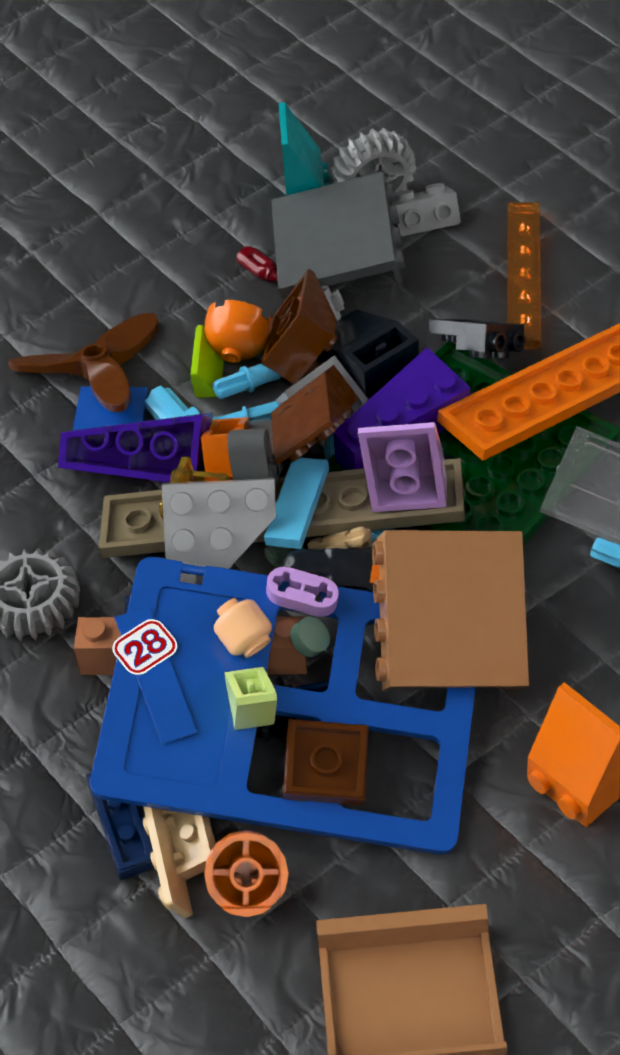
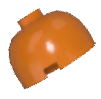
(237, 330)
(246, 873)

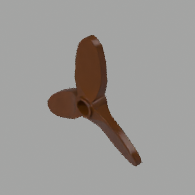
(100, 360)

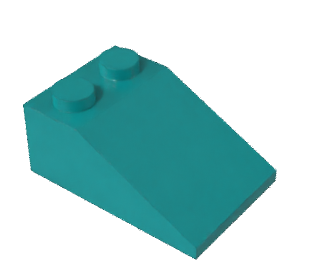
(300, 155)

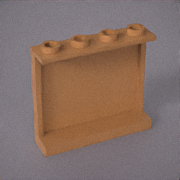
(451, 609)
(410, 983)

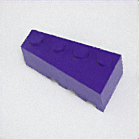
(137, 448)

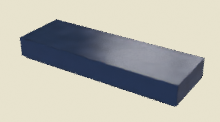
(125, 836)

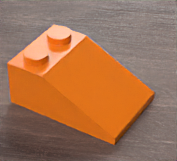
(576, 757)

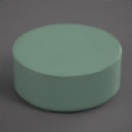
(310, 636)

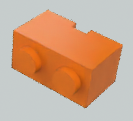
(216, 444)

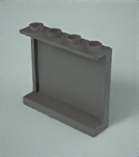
(337, 232)

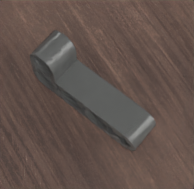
(253, 452)

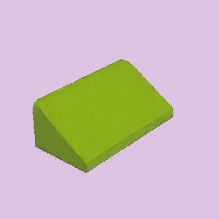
(205, 367)

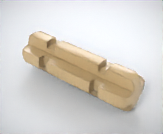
(356, 538)

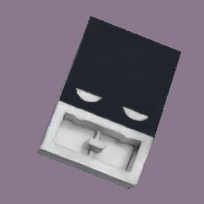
(372, 349)

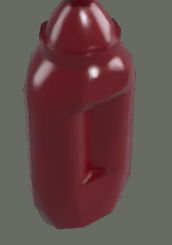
(257, 263)

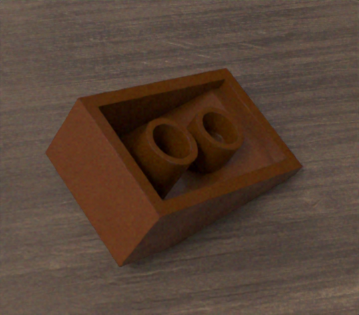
(300, 330)

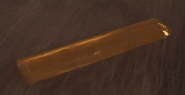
(524, 270)

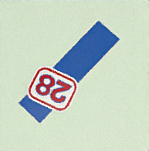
(145, 653)

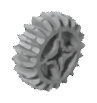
(376, 153)
(51, 599)

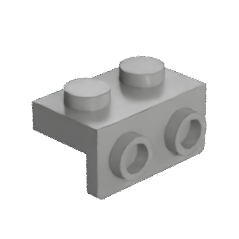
(427, 209)

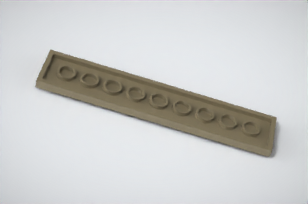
(134, 524)

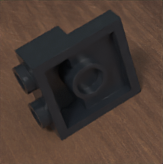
(481, 337)

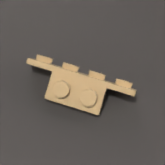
(178, 853)

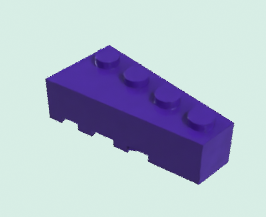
(406, 399)

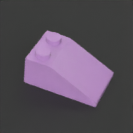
(404, 467)

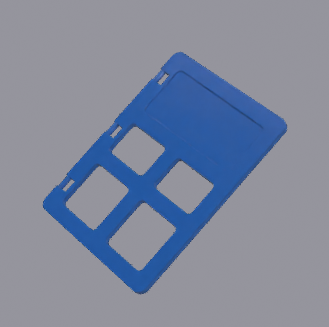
(211, 768)

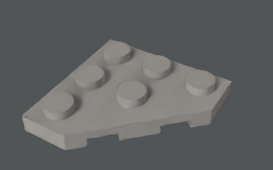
(215, 520)

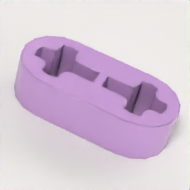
(302, 591)

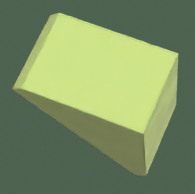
(251, 698)

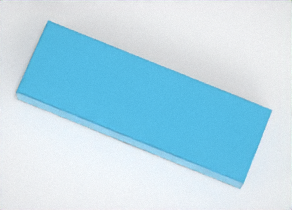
(297, 503)

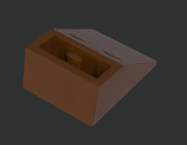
(311, 415)

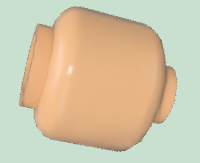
(242, 627)

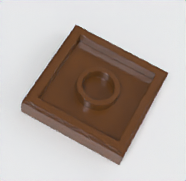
(325, 762)

